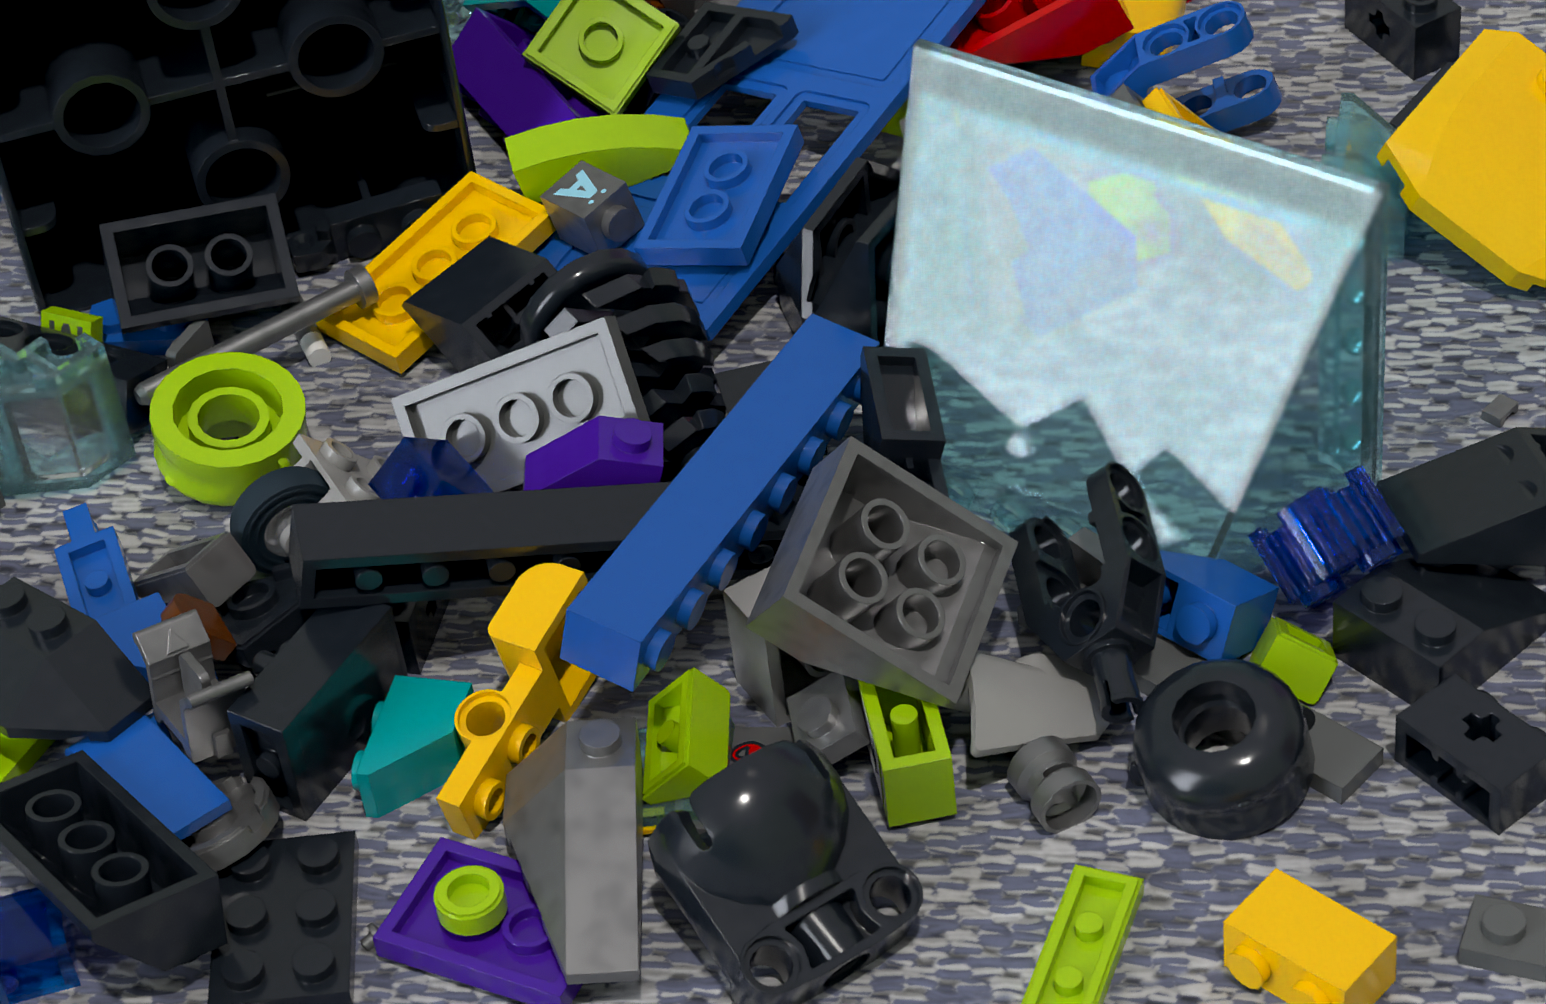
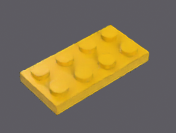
(422, 252)

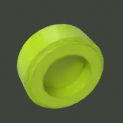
(470, 900)

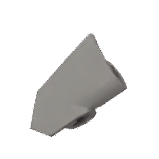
(1026, 701)

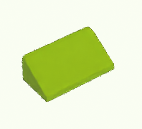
(685, 737)

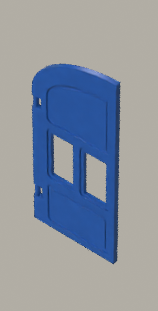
(842, 61)

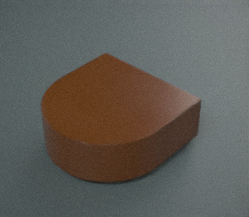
(220, 637)

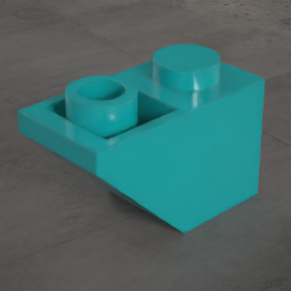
(410, 743)

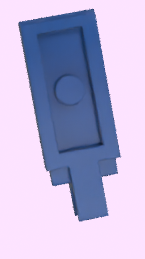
(94, 566)

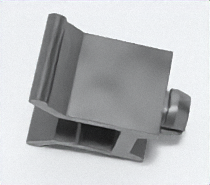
(186, 685)

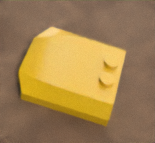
(1479, 157)

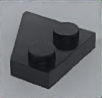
(717, 47)

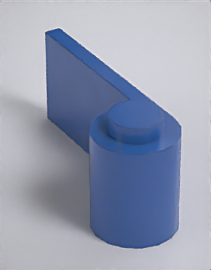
(158, 776)

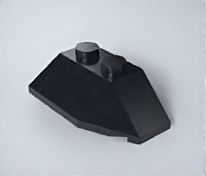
(827, 238)
(62, 671)

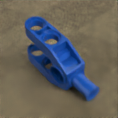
(1141, 67)

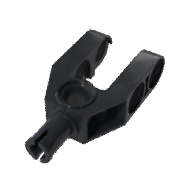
(1115, 619)

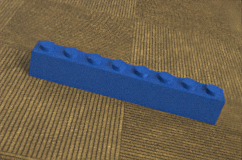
(716, 507)

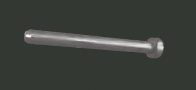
(357, 289)

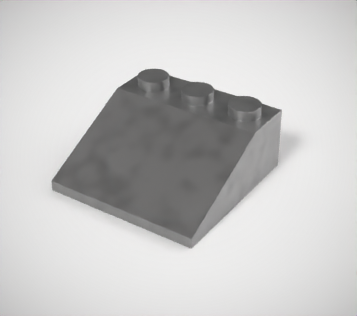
(882, 578)

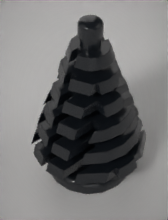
(659, 334)

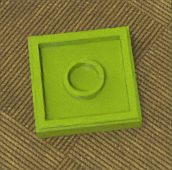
(602, 48)

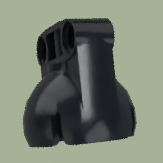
(783, 874)

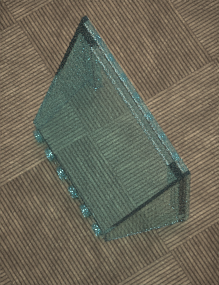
(1133, 301)

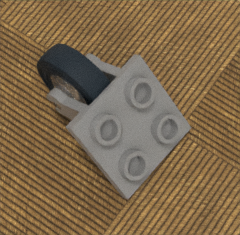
(323, 474)

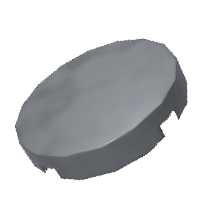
(240, 829)

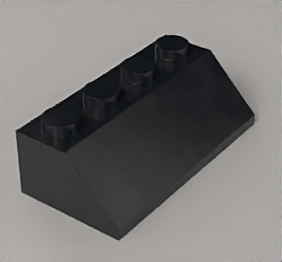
(110, 864)

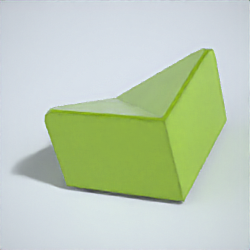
(1297, 658)

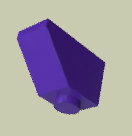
(598, 454)

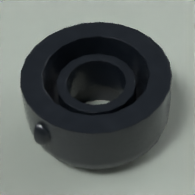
(1233, 789)

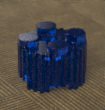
(1328, 538)

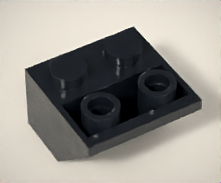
(478, 302)

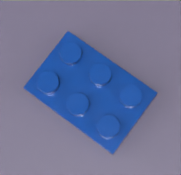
(719, 195)

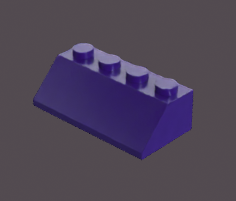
(504, 84)

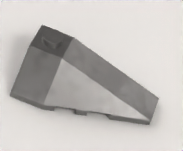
(580, 844)

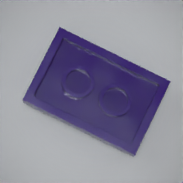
(506, 960)

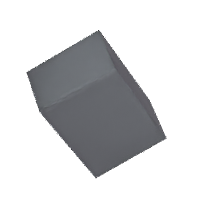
(1499, 410)

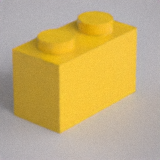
(1307, 946)

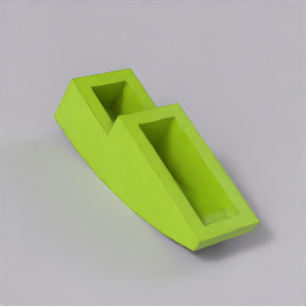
(619, 144)

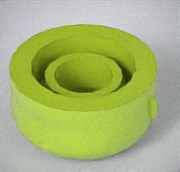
(220, 399)

